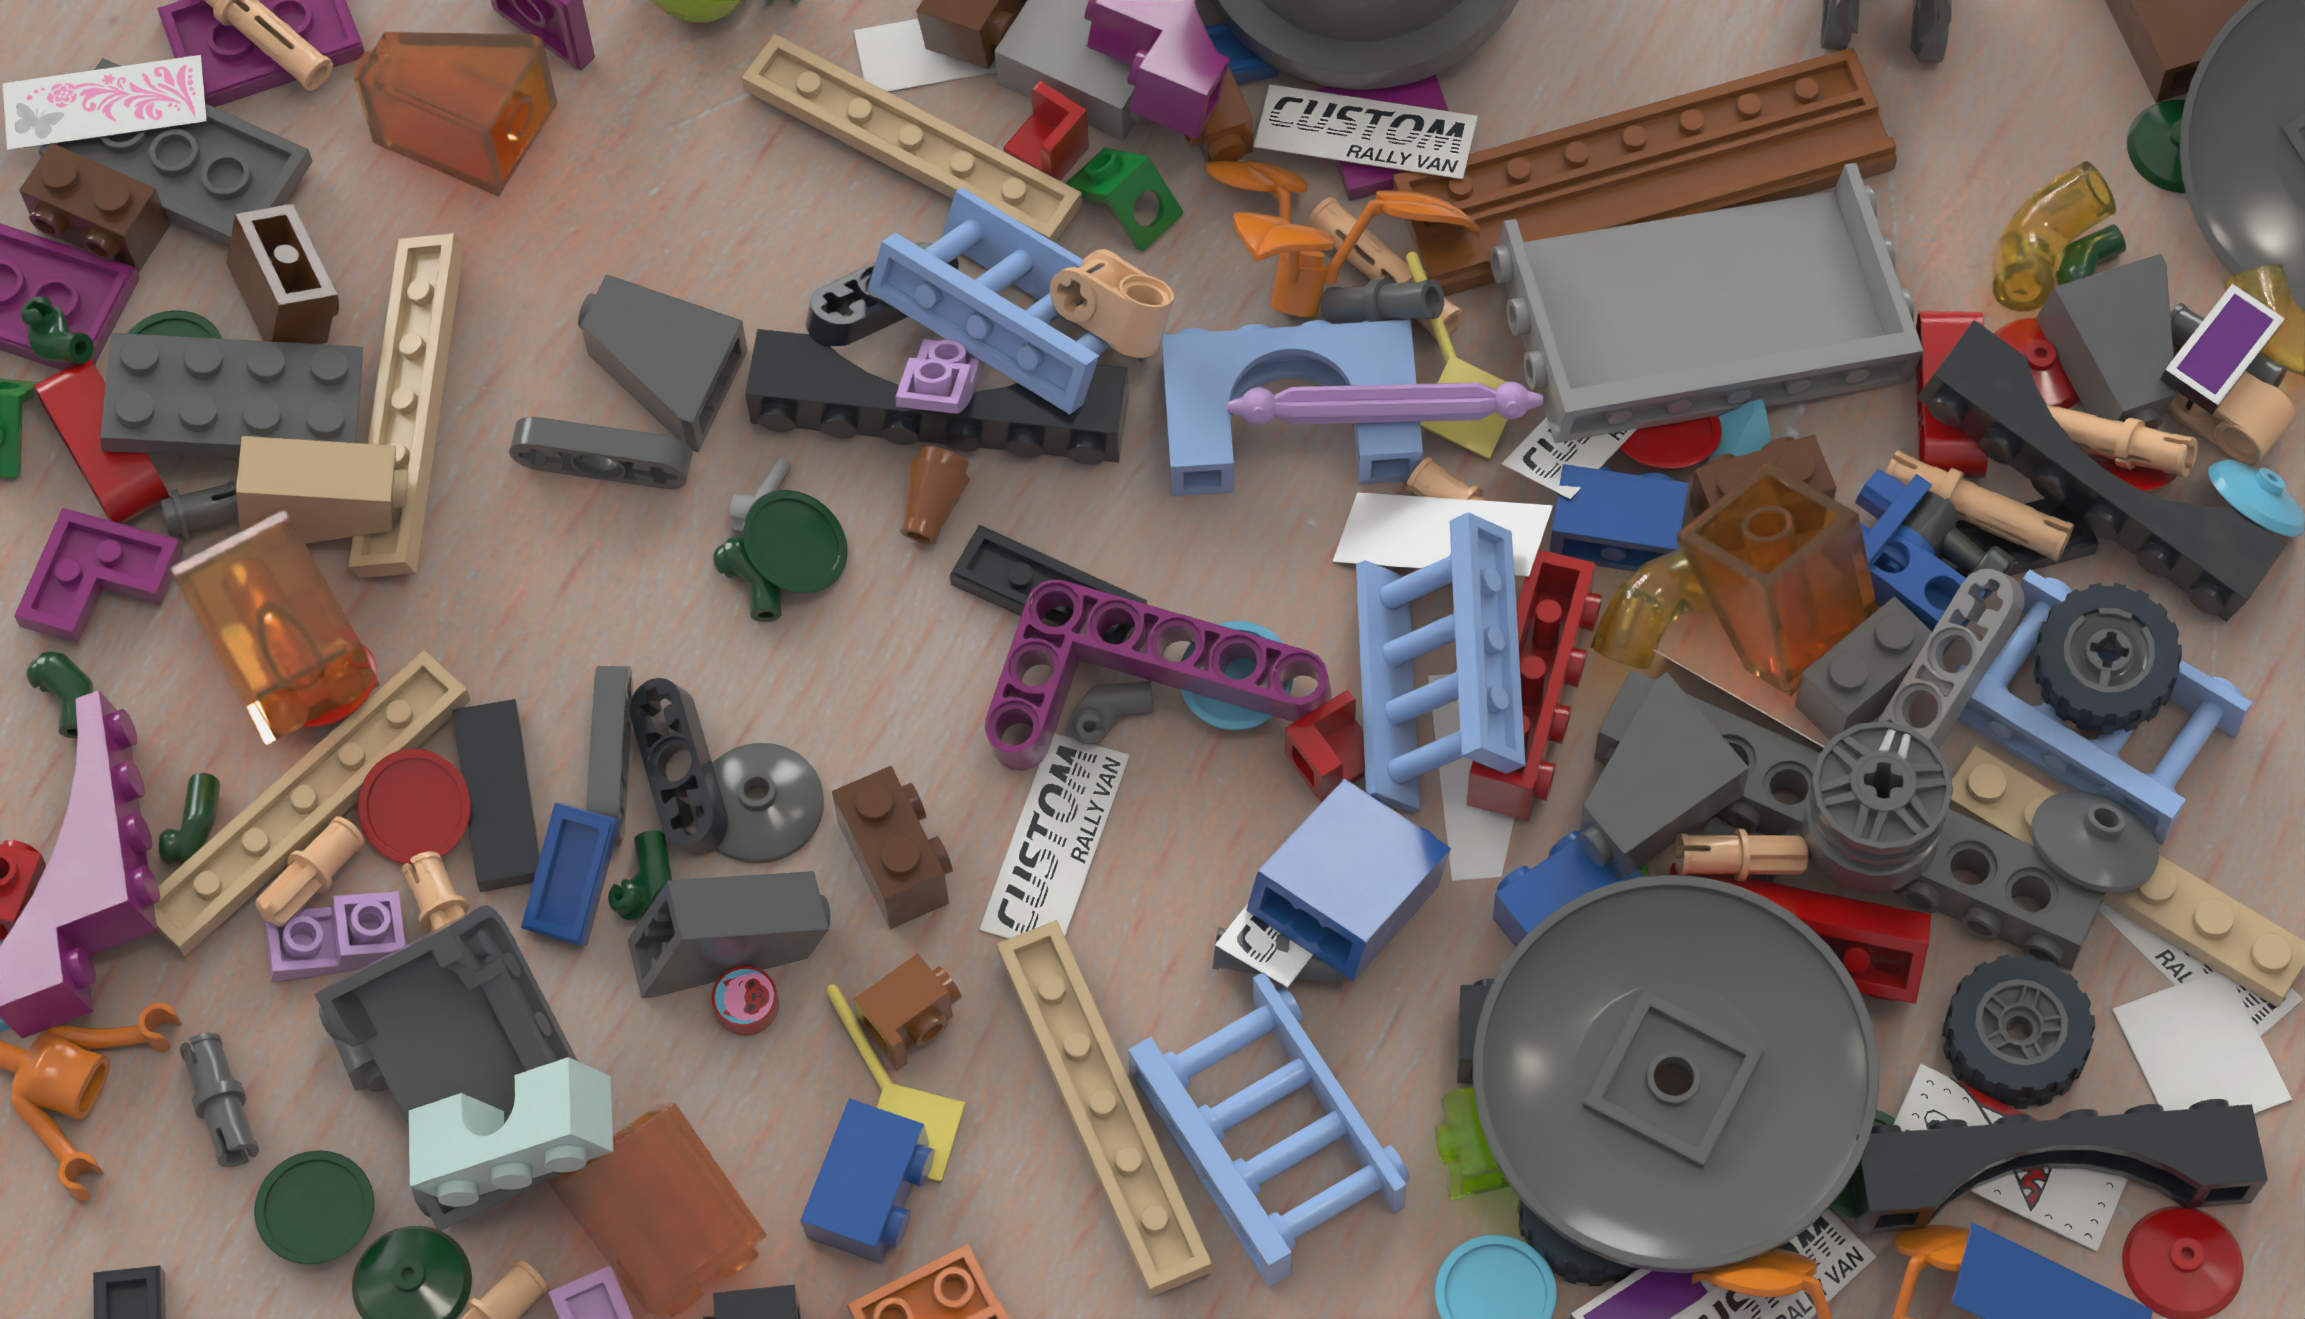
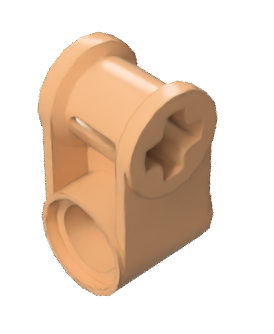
(1121, 303)
(2244, 422)

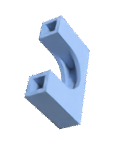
(1219, 366)

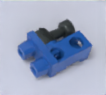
(1906, 544)

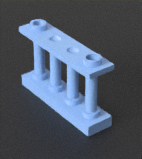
(972, 311)
(1486, 657)
(2094, 764)
(1236, 1183)

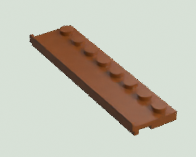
(1664, 160)

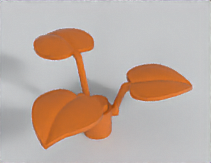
(1300, 260)
(1788, 1272)

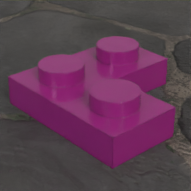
(92, 556)

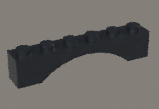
(814, 388)
(2202, 550)
(2188, 1155)

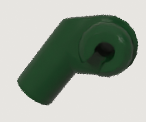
(2083, 255)
(51, 335)
(763, 595)
(64, 679)
(197, 820)
(637, 894)

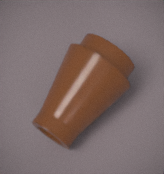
(932, 492)

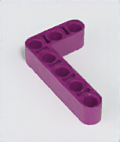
(1139, 656)

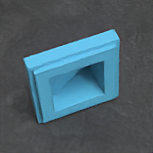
(1744, 430)

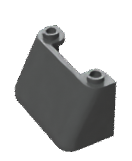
(450, 1021)

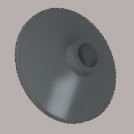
(783, 819)
(2094, 842)

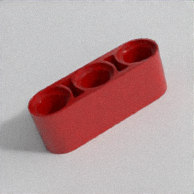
(1937, 443)
(119, 480)

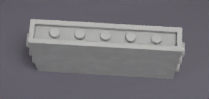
(1709, 311)

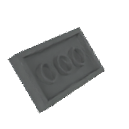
(204, 167)
(210, 392)

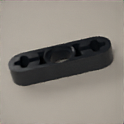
(850, 298)
(700, 781)

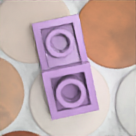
(940, 378)
(336, 937)

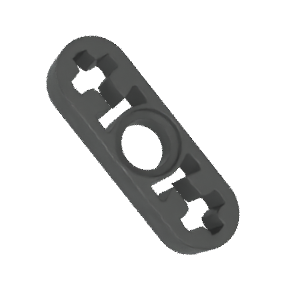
(601, 452)
(610, 743)

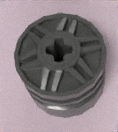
(1870, 839)

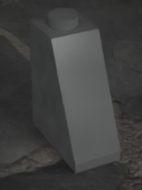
(2115, 339)
(664, 353)
(1659, 782)
(725, 923)

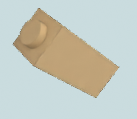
(322, 485)

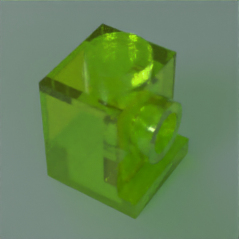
(1464, 1145)

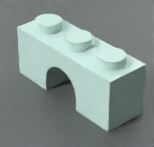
(555, 1125)

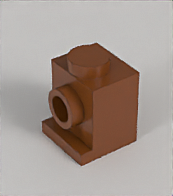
(1229, 129)
(907, 1008)

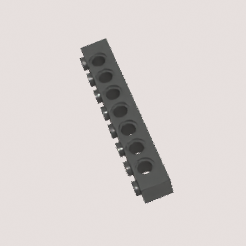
(2001, 861)

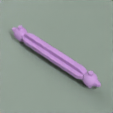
(1385, 403)

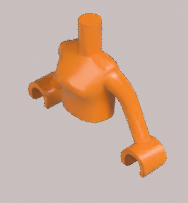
(68, 1079)

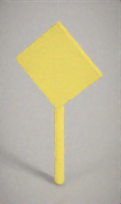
(1474, 435)
(937, 1113)

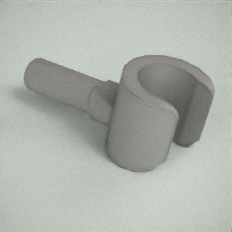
(741, 503)

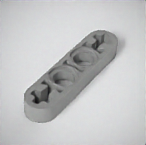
(1928, 670)

